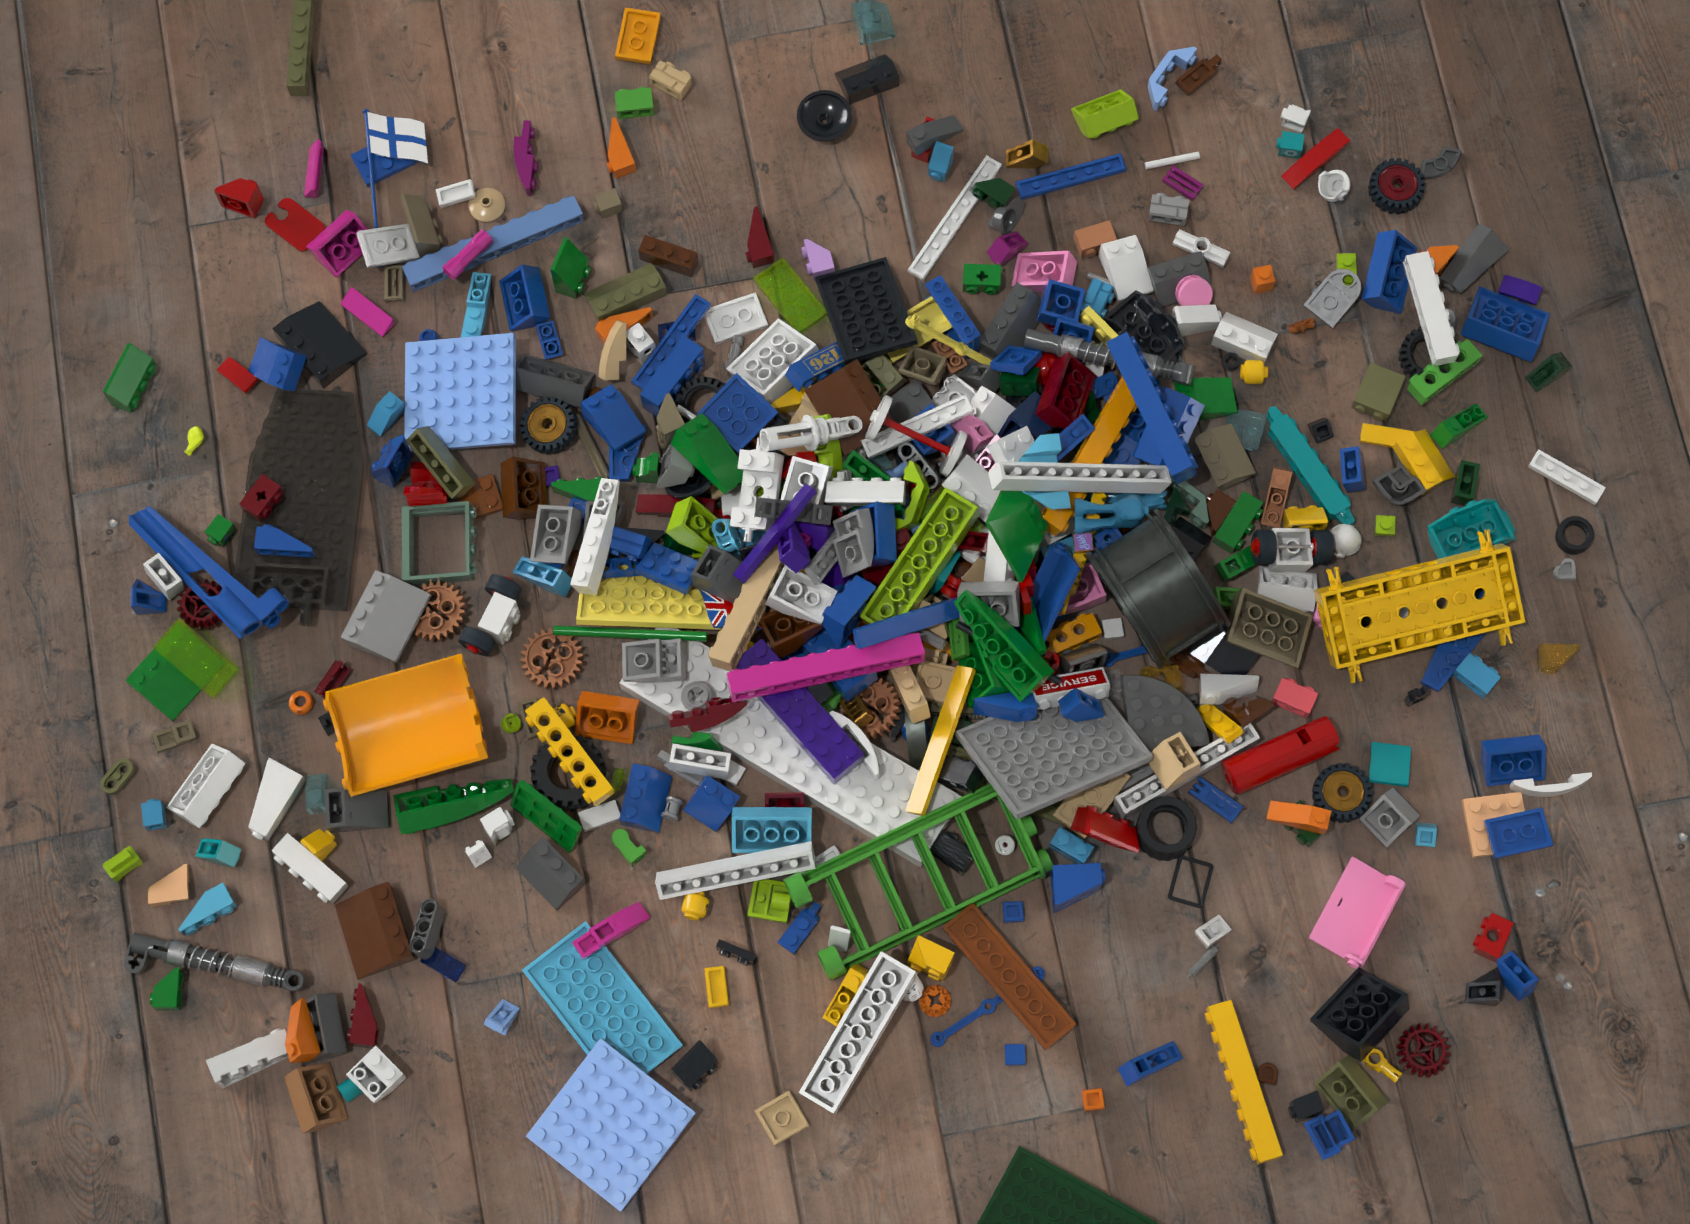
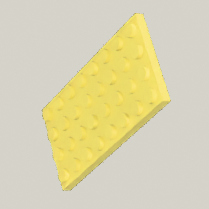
(642, 603)

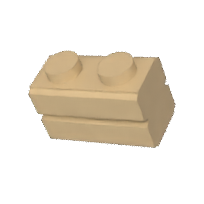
(671, 80)

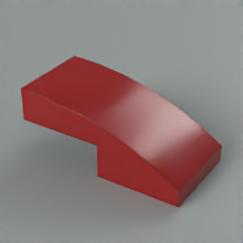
(237, 375)

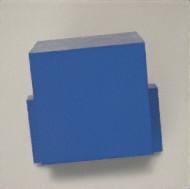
(1329, 1134)

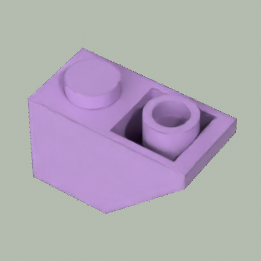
(818, 259)

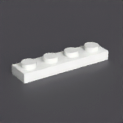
(1566, 477)

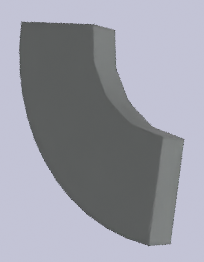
(1441, 164)

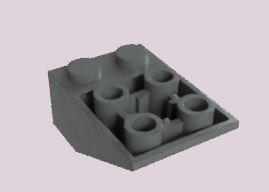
(715, 574)
(355, 812)

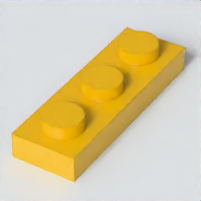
(1219, 723)

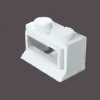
(497, 824)

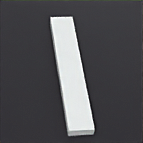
(922, 424)

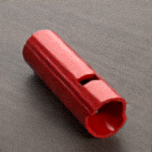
(1280, 755)

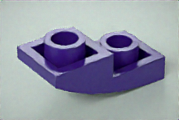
(1520, 289)

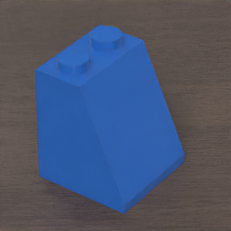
(1074, 883)

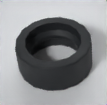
(1576, 521)

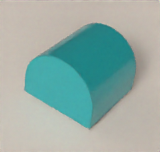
(349, 1090)

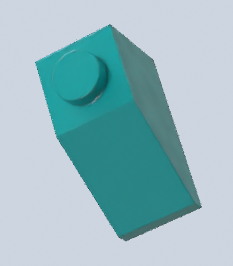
(218, 852)

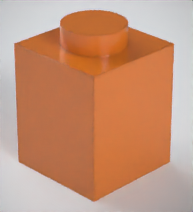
(1262, 279)

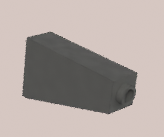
(1473, 259)

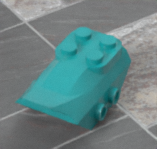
(1459, 528)

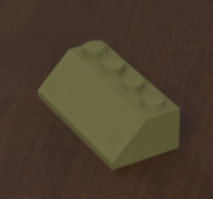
(626, 293)

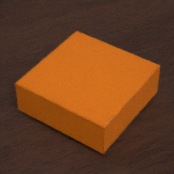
(1093, 1099)

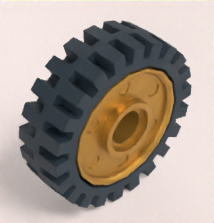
(542, 413)
(1352, 782)

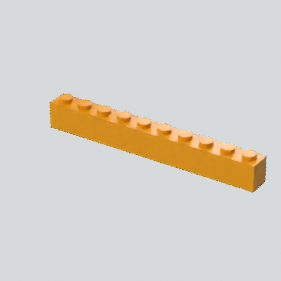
(1095, 448)

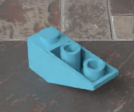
(211, 905)

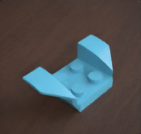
(1045, 450)

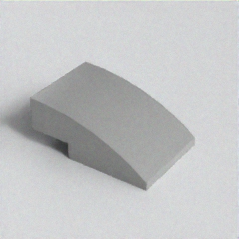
(854, 541)
(654, 661)

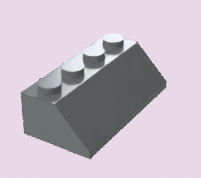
(1011, 321)
(552, 380)

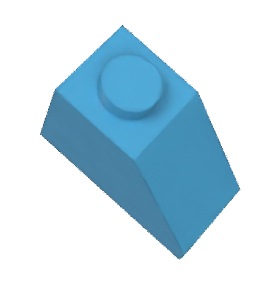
(940, 161)
(386, 414)

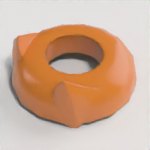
(306, 708)

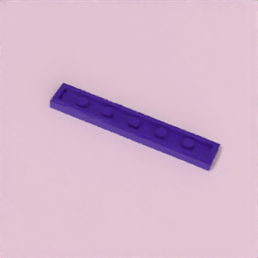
(774, 533)

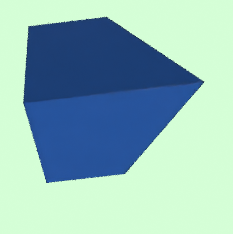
(146, 599)

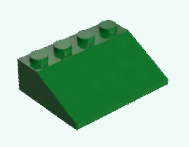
(163, 685)

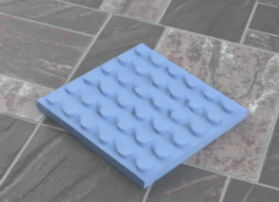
(462, 390)
(611, 1124)

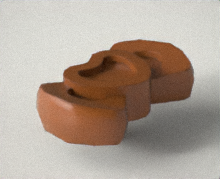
(1301, 325)

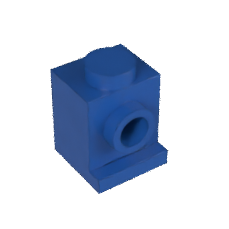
(1112, 533)

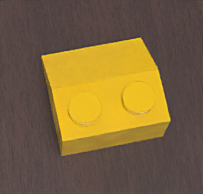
(1308, 517)

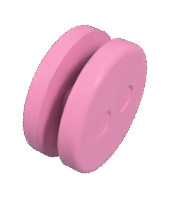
(1193, 291)

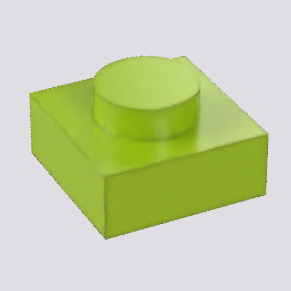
(1384, 525)

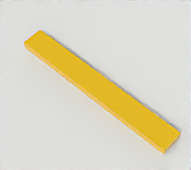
(940, 740)

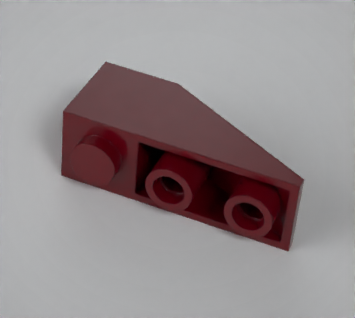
(364, 1025)

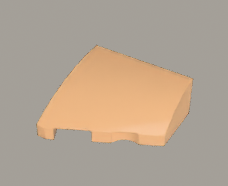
(170, 888)

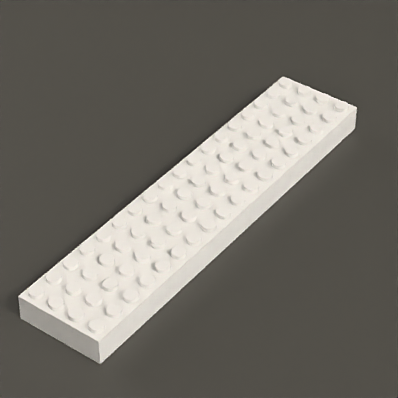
(766, 746)

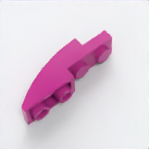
(610, 929)

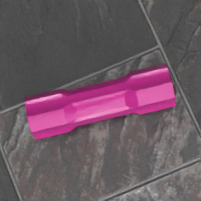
(457, 264)

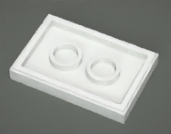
(388, 245)
(735, 318)

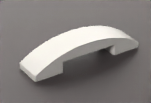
(846, 724)
(1527, 786)

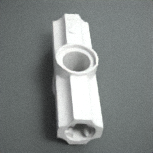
(1211, 253)

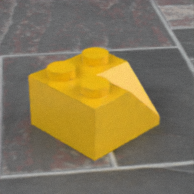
(930, 959)

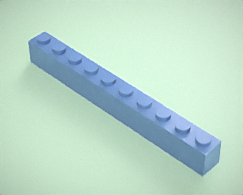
(505, 237)

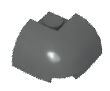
(1399, 486)

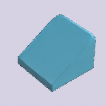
(1425, 834)

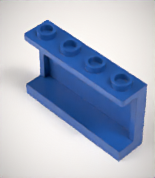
(963, 327)

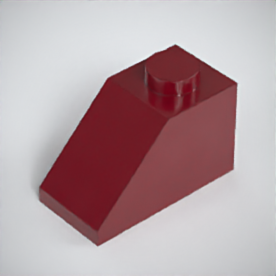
(975, 543)

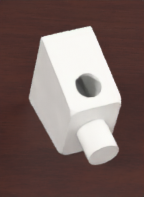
(638, 342)

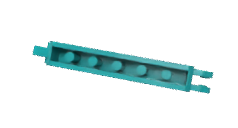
(1308, 468)

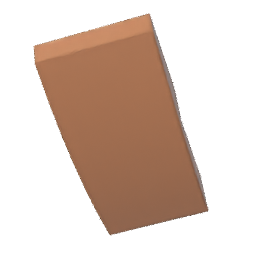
(954, 361)

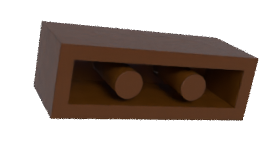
(668, 256)

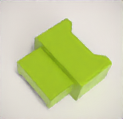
(122, 863)

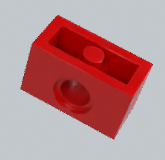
(1500, 928)

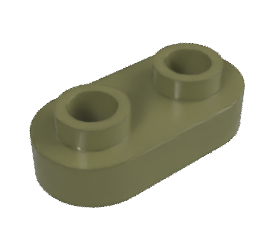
(116, 776)

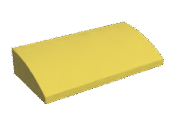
(930, 315)

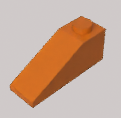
(619, 155)
(630, 318)
(1299, 816)
(301, 1038)

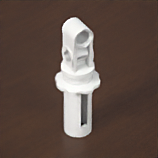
(812, 432)

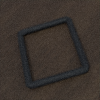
(1205, 887)

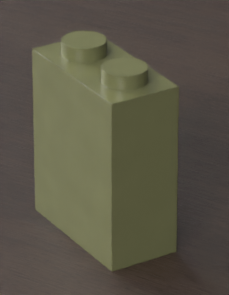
(1378, 392)

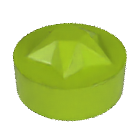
(511, 723)

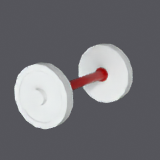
(953, 453)

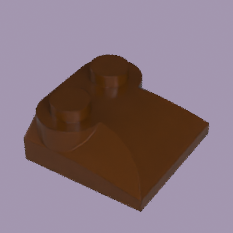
(1246, 708)

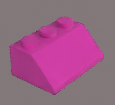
(338, 244)

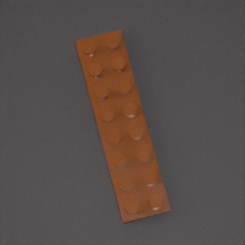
(1009, 976)

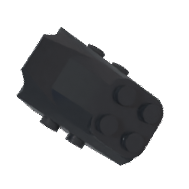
(1150, 326)

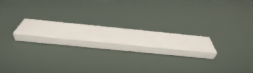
(952, 221)

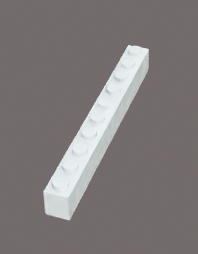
(1079, 477)

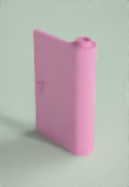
(1362, 914)

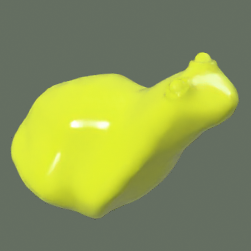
(195, 438)

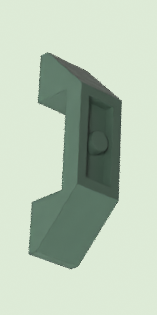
(1199, 515)

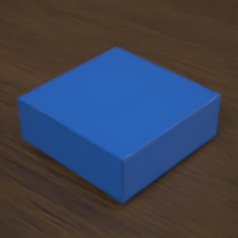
(1013, 912)
(1014, 1054)

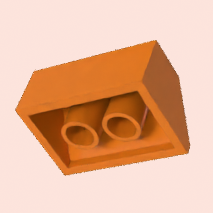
(606, 717)

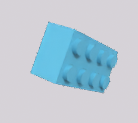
(769, 828)

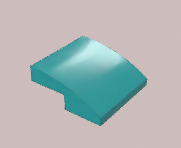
(944, 574)
(1389, 764)

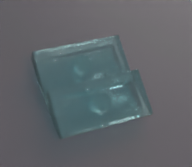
(1248, 427)

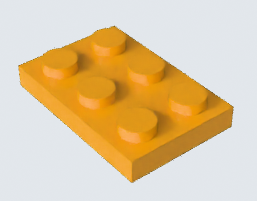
(637, 36)

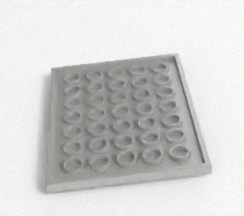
(1051, 755)

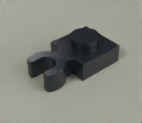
(1416, 696)

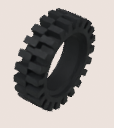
(1406, 358)
(693, 387)

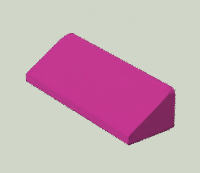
(314, 170)
(367, 312)

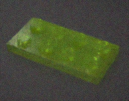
(790, 296)
(195, 658)

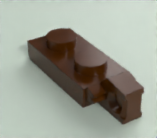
(1198, 74)
(1188, 664)

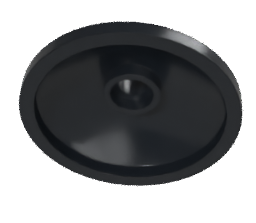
(824, 106)
(692, 487)

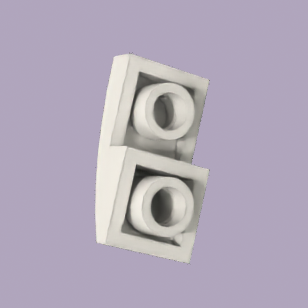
(731, 500)

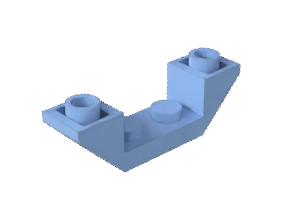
(1179, 57)

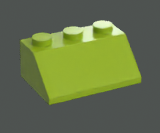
(1105, 113)

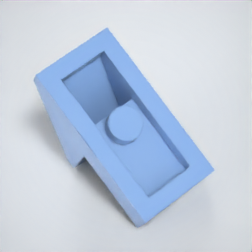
(502, 1017)

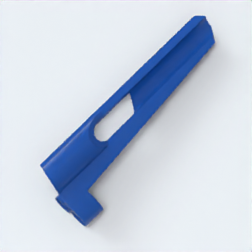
(235, 603)

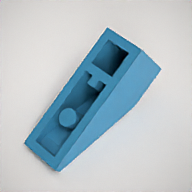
(544, 576)

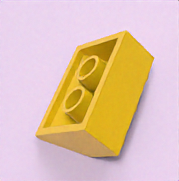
(1423, 459)

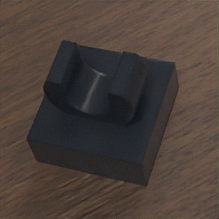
(327, 723)

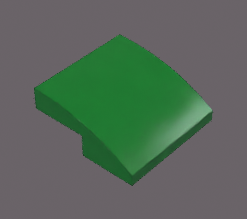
(699, 740)

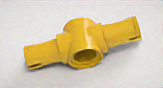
(1383, 1066)

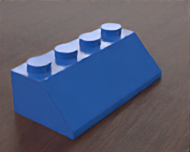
(1386, 277)
(1186, 414)

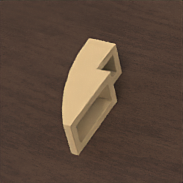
(613, 352)

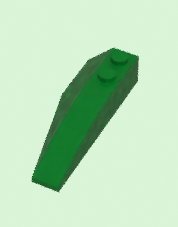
(1008, 651)
(985, 681)
(436, 807)

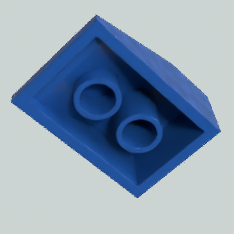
(277, 364)
(612, 417)
(392, 461)

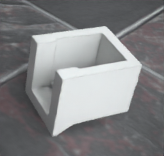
(1294, 118)

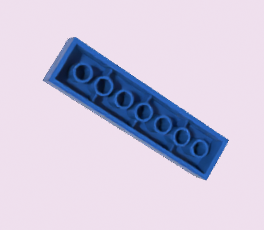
(1154, 412)

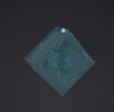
(871, 21)

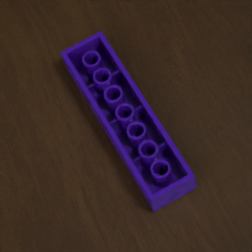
(807, 721)

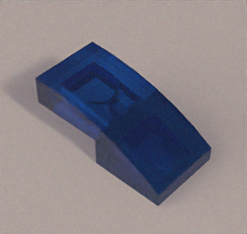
(445, 965)

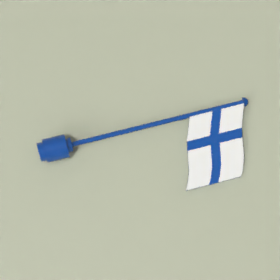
(395, 140)

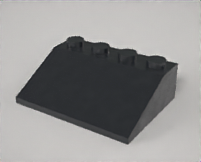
(322, 339)
(1361, 1013)

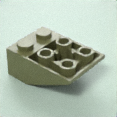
(885, 372)

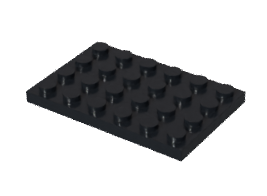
(865, 310)

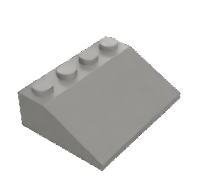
(385, 617)

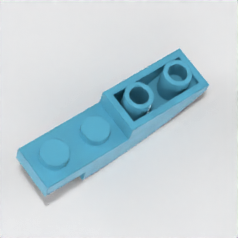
(477, 305)

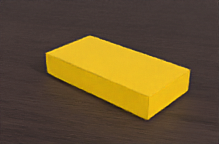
(716, 987)

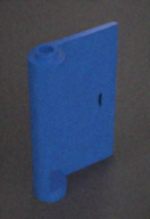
(1053, 585)

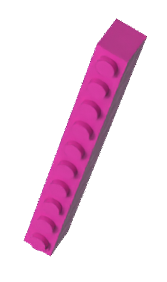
(824, 667)

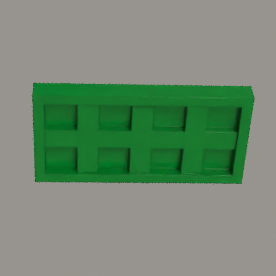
(546, 816)

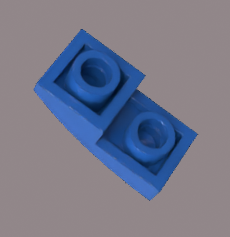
(549, 340)

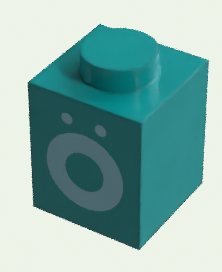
(1290, 144)

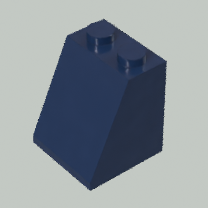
(1024, 416)

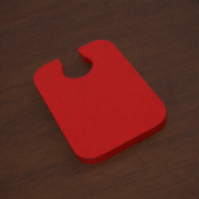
(298, 227)

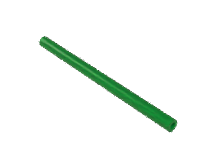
(630, 633)

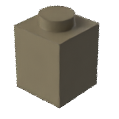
(607, 203)

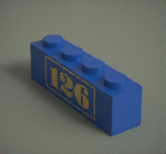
(815, 367)

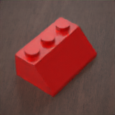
(1105, 828)

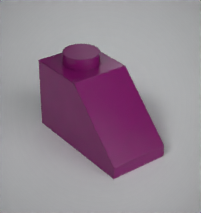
(1006, 247)

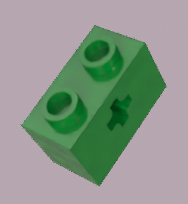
(989, 273)

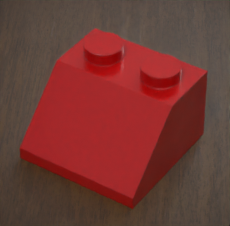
(240, 196)

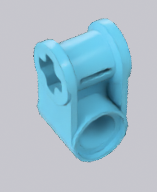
(729, 539)

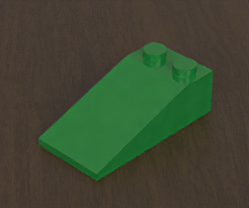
(709, 452)

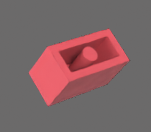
(1294, 697)

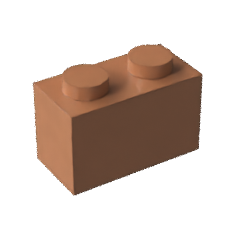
(1090, 238)

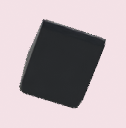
(1321, 430)

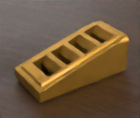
(864, 718)

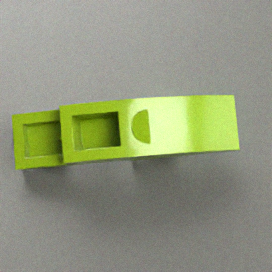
(830, 453)

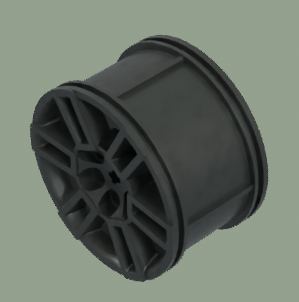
(1159, 588)

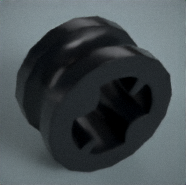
(1234, 356)

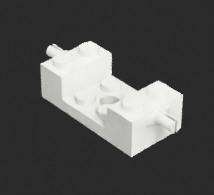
(759, 470)

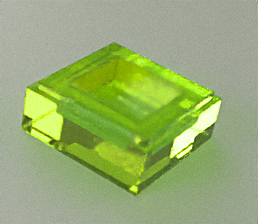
(617, 779)

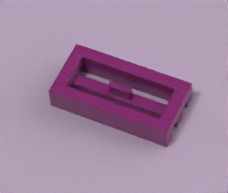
(1187, 178)

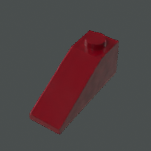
(758, 244)

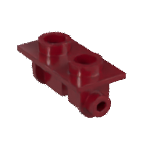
(333, 678)

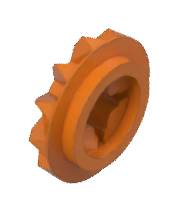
(935, 1010)

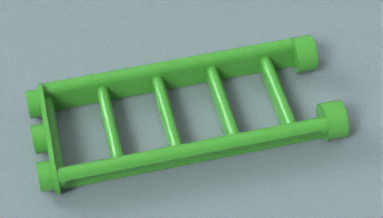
(1022, 828)

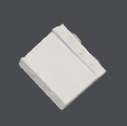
(953, 388)

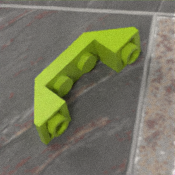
(919, 495)

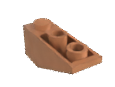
(1276, 496)

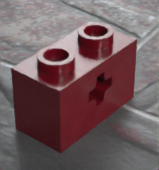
(262, 489)

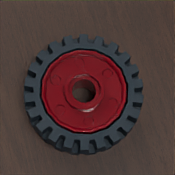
(1401, 174)

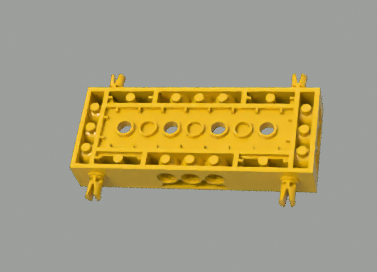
(1418, 589)

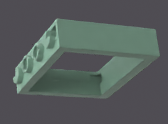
(408, 542)

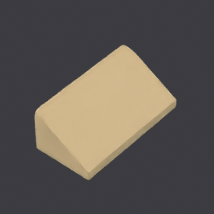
(976, 571)

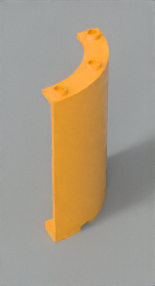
(406, 725)

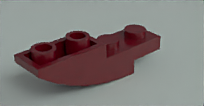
(716, 712)

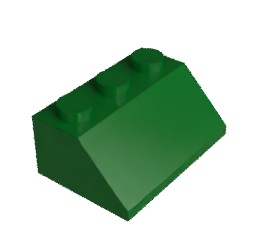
(129, 378)

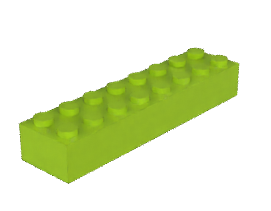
(923, 558)

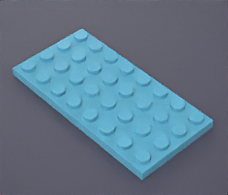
(601, 1001)

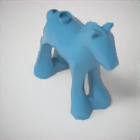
(1124, 512)

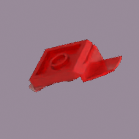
(424, 487)

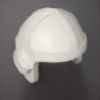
(1334, 185)
(1346, 540)

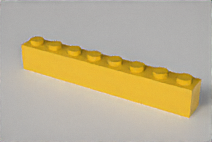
(1244, 1082)

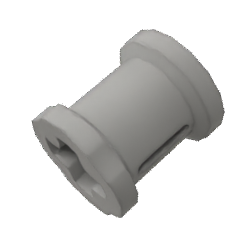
(672, 808)

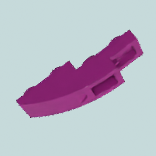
(524, 159)

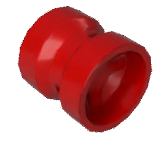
(952, 586)

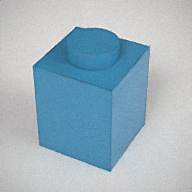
(154, 815)

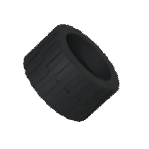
(1168, 805)

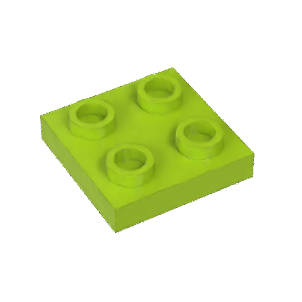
(769, 901)

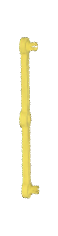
(959, 347)

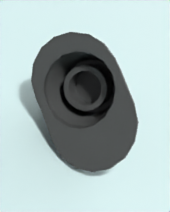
(1007, 217)

